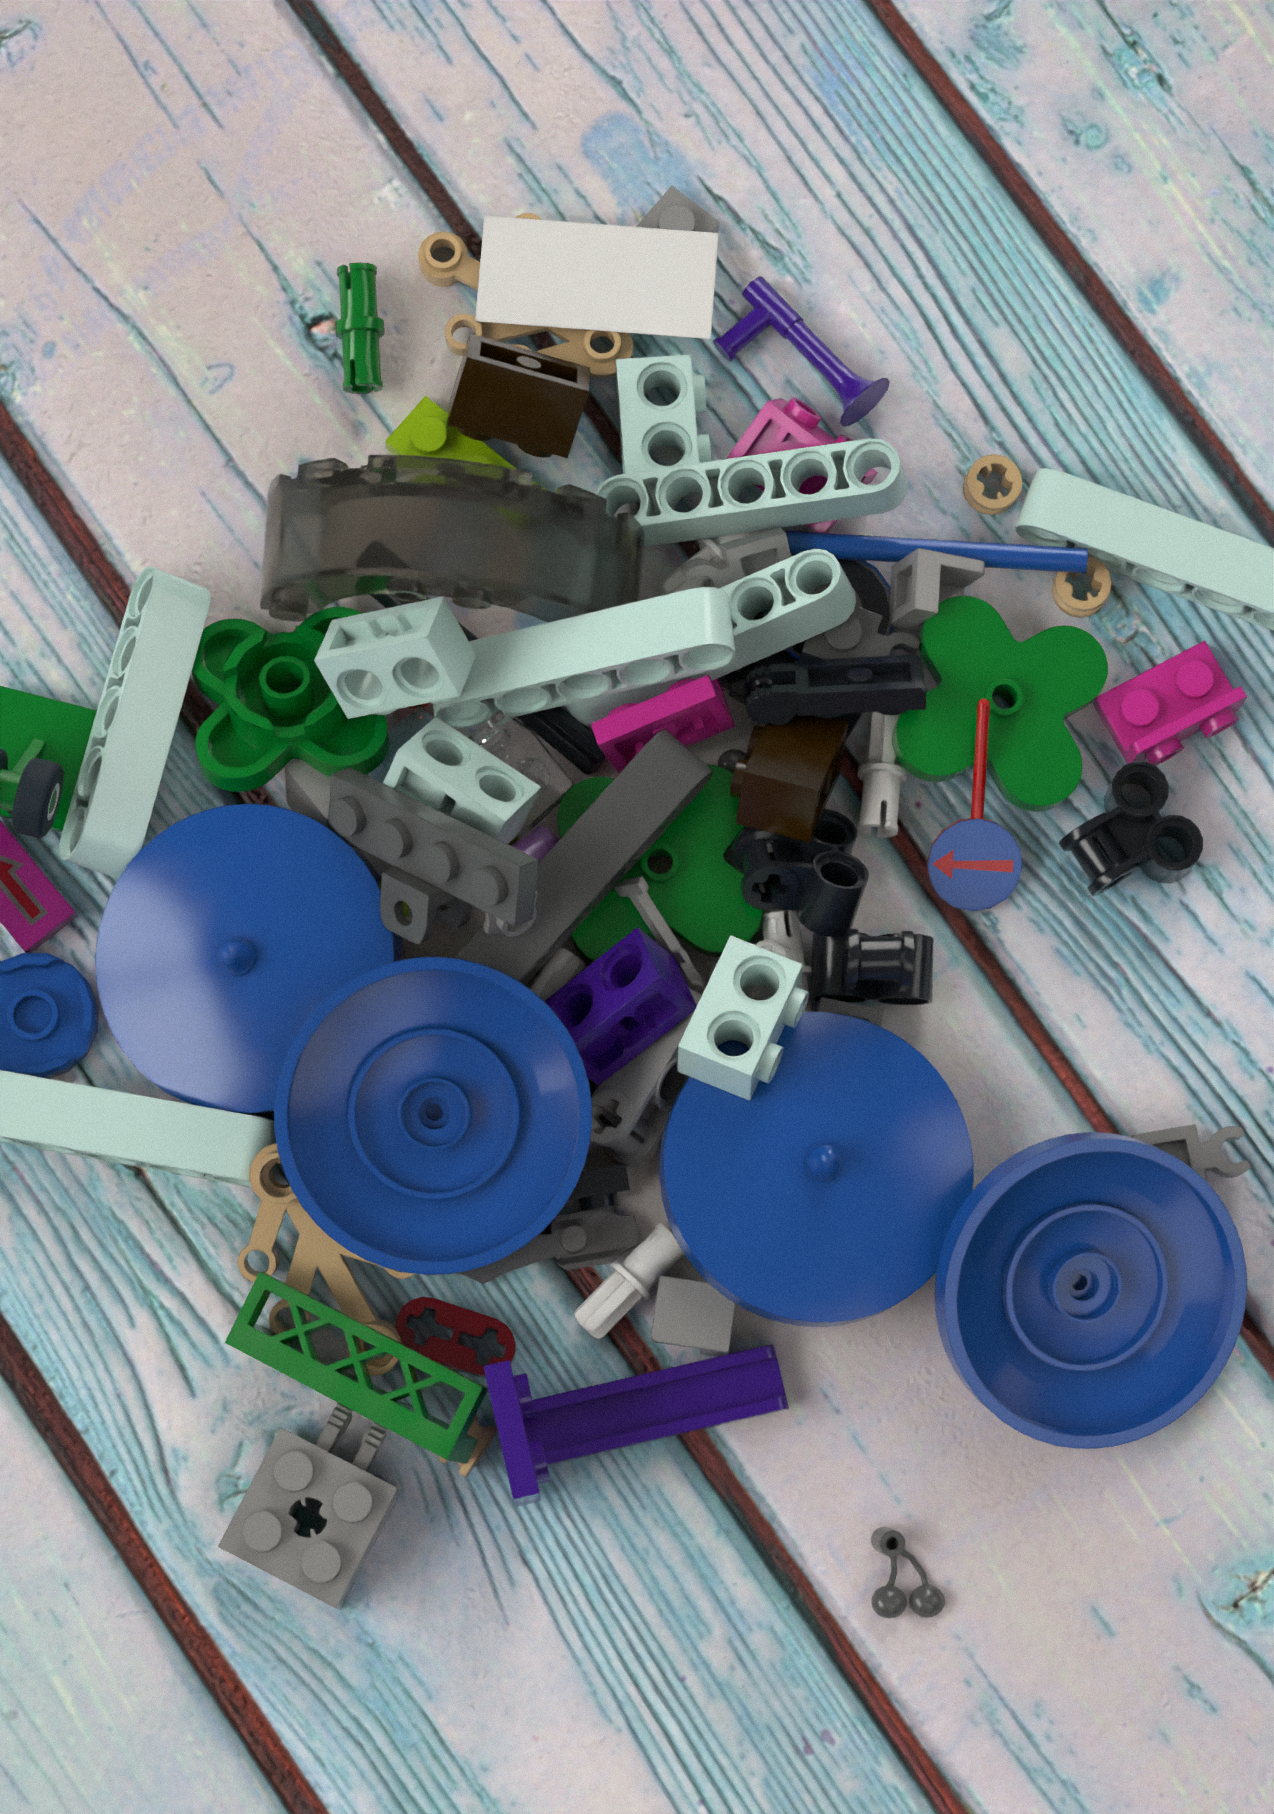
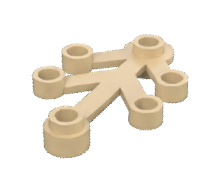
(466, 270)
(312, 1251)

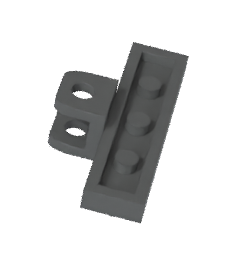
(432, 857)

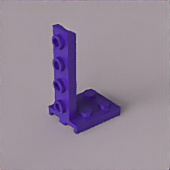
(625, 1411)

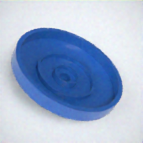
(229, 946)
(433, 1115)
(823, 1185)
(1090, 1290)

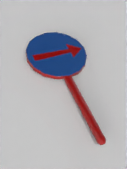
(975, 859)

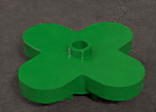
(1041, 680)
(276, 706)
(698, 893)

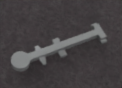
(637, 891)

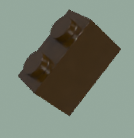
(518, 397)
(789, 775)

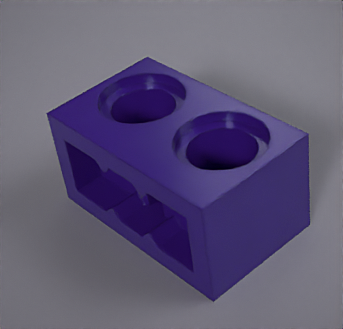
(622, 1003)

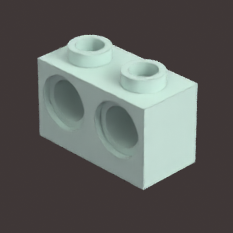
(650, 426)
(395, 658)
(462, 781)
(730, 1015)

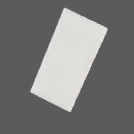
(597, 277)

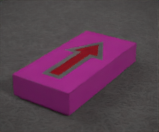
(28, 900)

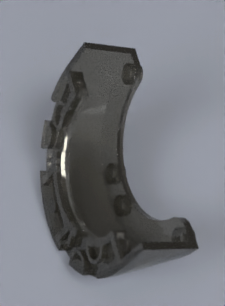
(446, 532)

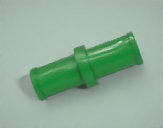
(359, 328)

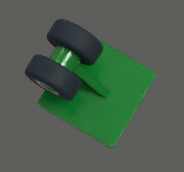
(40, 759)

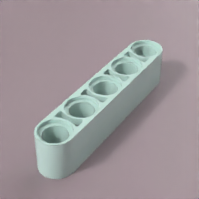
(779, 504)
(1151, 545)
(792, 619)
(595, 655)
(134, 722)
(130, 1128)

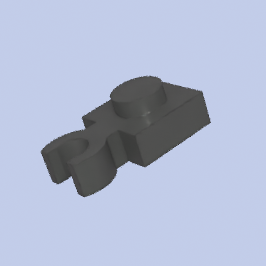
(857, 639)

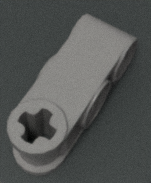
(640, 1099)

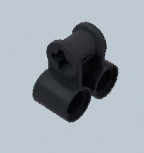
(1125, 837)
(806, 877)
(877, 968)

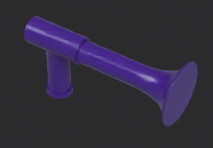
(855, 392)

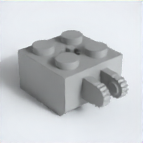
(351, 1501)

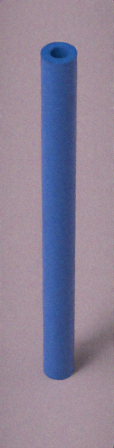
(896, 548)

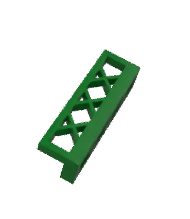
(358, 1391)

